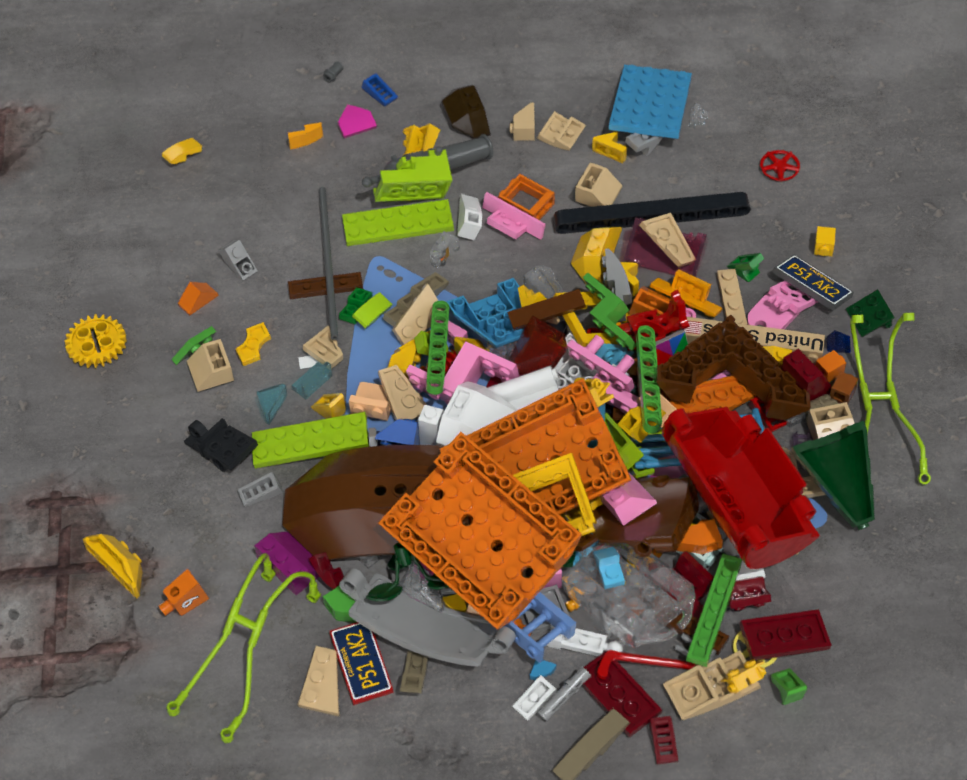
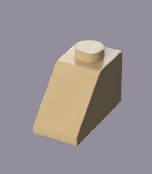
(523, 124)

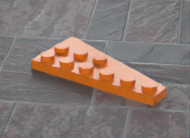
(716, 394)

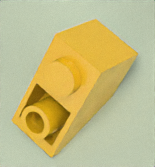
(404, 358)
(632, 423)

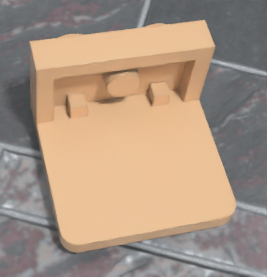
(370, 399)

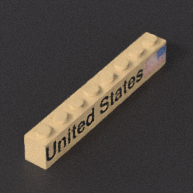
(808, 343)

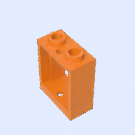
(545, 197)

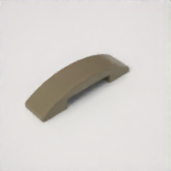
(415, 673)

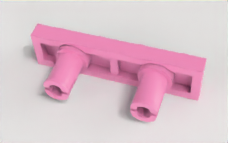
(605, 370)

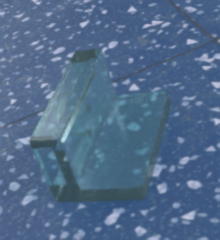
(312, 379)

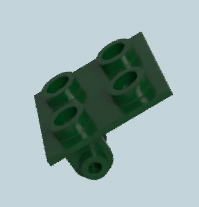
(874, 312)

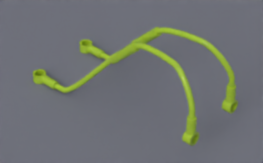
(891, 394)
(268, 574)

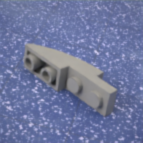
(616, 278)

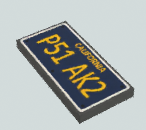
(813, 282)

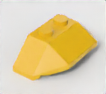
(592, 248)
(117, 560)

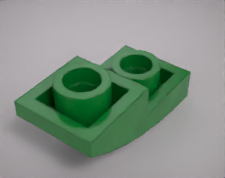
(355, 301)

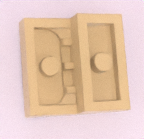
(561, 131)

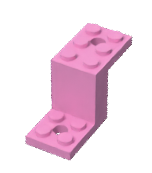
(466, 367)

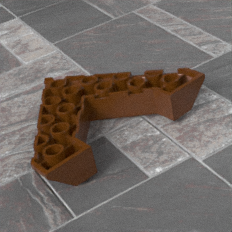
(736, 351)

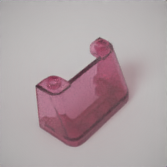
(649, 255)

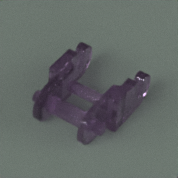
(795, 440)

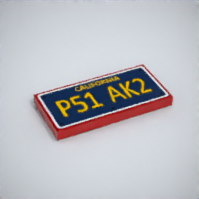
(361, 663)

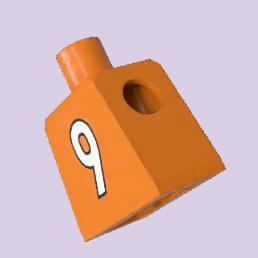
(183, 594)

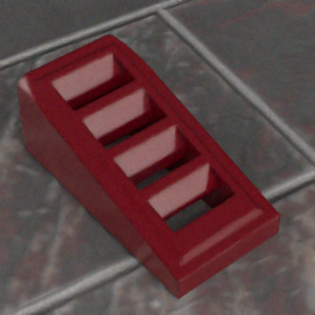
(662, 726)

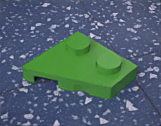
(193, 344)

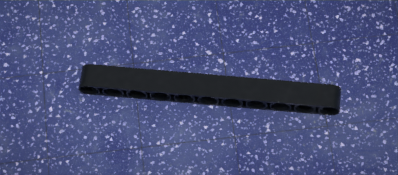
(624, 214)

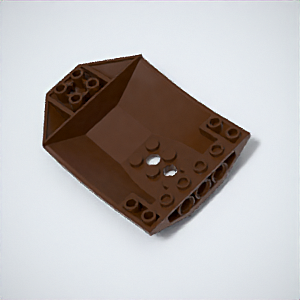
(336, 501)

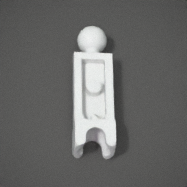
(585, 642)

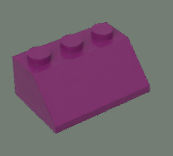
(287, 558)

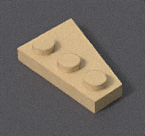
(669, 238)
(400, 394)

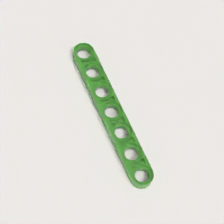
(434, 352)
(646, 385)

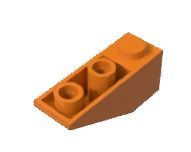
(702, 538)

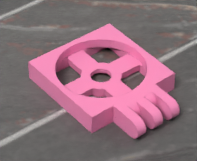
(787, 302)

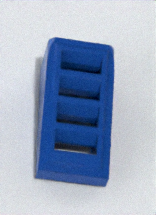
(367, 86)

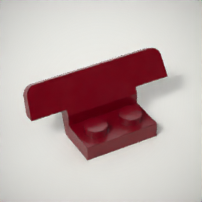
(696, 575)

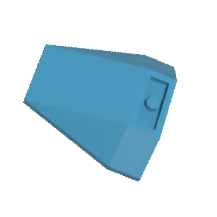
(489, 315)

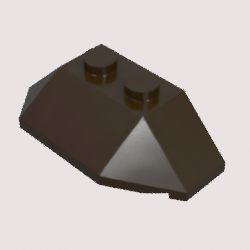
(466, 111)

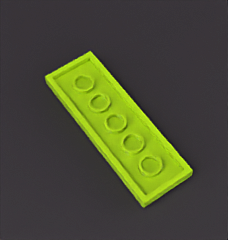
(397, 222)
(310, 439)

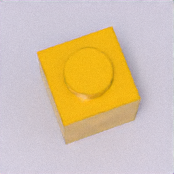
(824, 241)

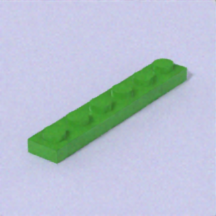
(714, 610)

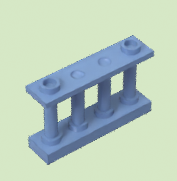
(547, 612)

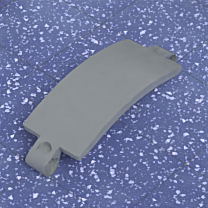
(419, 628)

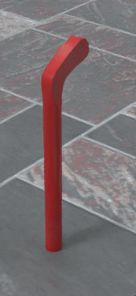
(612, 655)

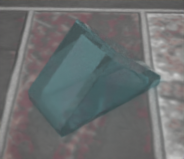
(271, 401)

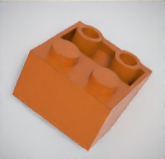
(649, 300)

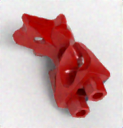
(672, 320)

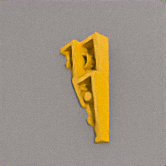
(420, 138)

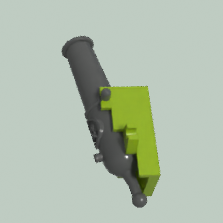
(428, 172)

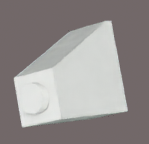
(429, 424)

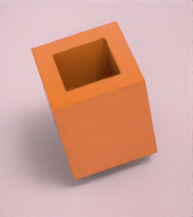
(831, 365)

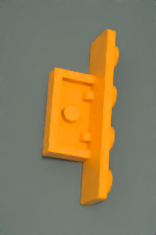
(692, 291)

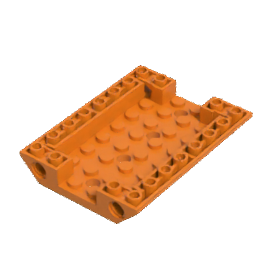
(552, 429)
(501, 512)

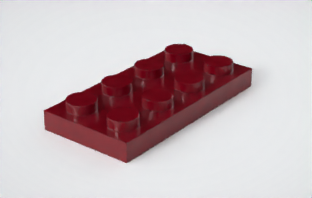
(785, 634)
(622, 694)

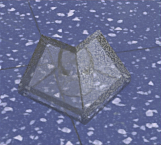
(416, 587)

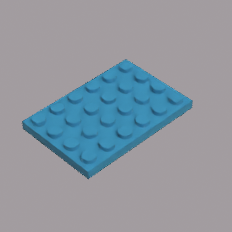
(650, 101)

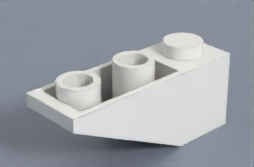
(469, 217)

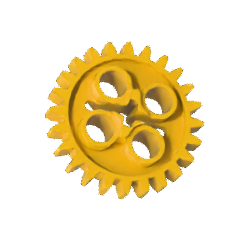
(81, 344)

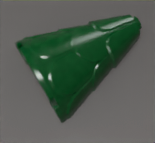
(842, 471)

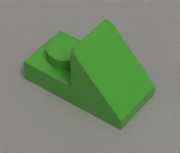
(790, 686)

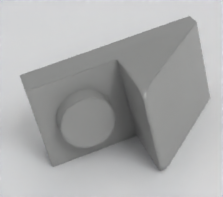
(643, 142)

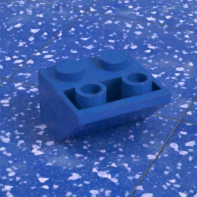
(401, 431)

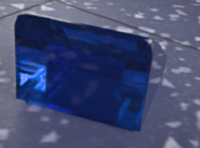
(838, 342)

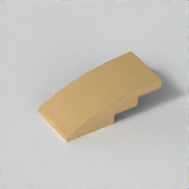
(701, 687)

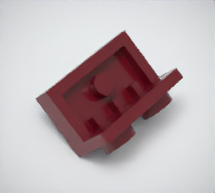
(748, 593)

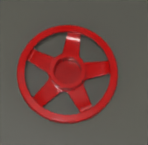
(780, 165)

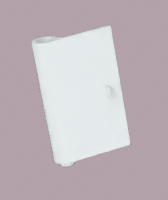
(528, 387)

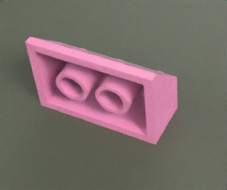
(628, 501)

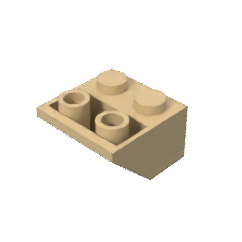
(597, 187)
(210, 366)

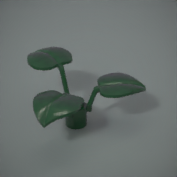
(401, 559)

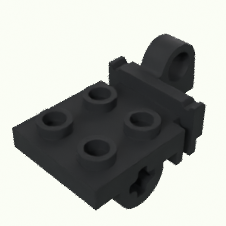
(220, 444)

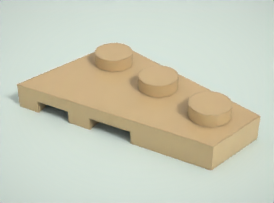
(417, 317)
(321, 684)

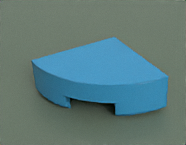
(544, 669)

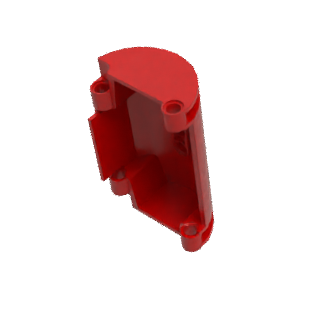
(744, 483)

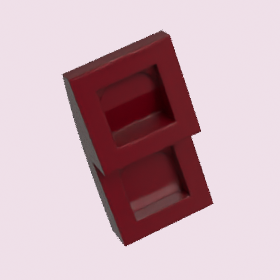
(324, 569)

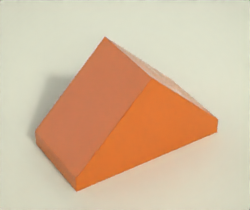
(196, 296)

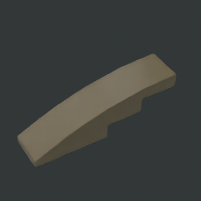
(436, 283)
(591, 746)

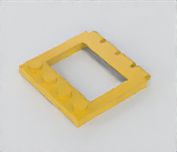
(576, 327)
(555, 471)

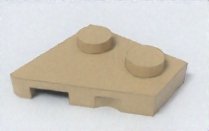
(324, 348)

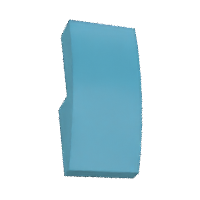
(613, 353)

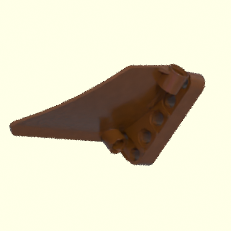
(659, 526)

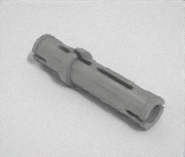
(568, 689)

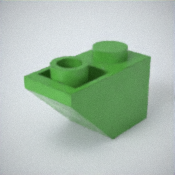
(339, 604)

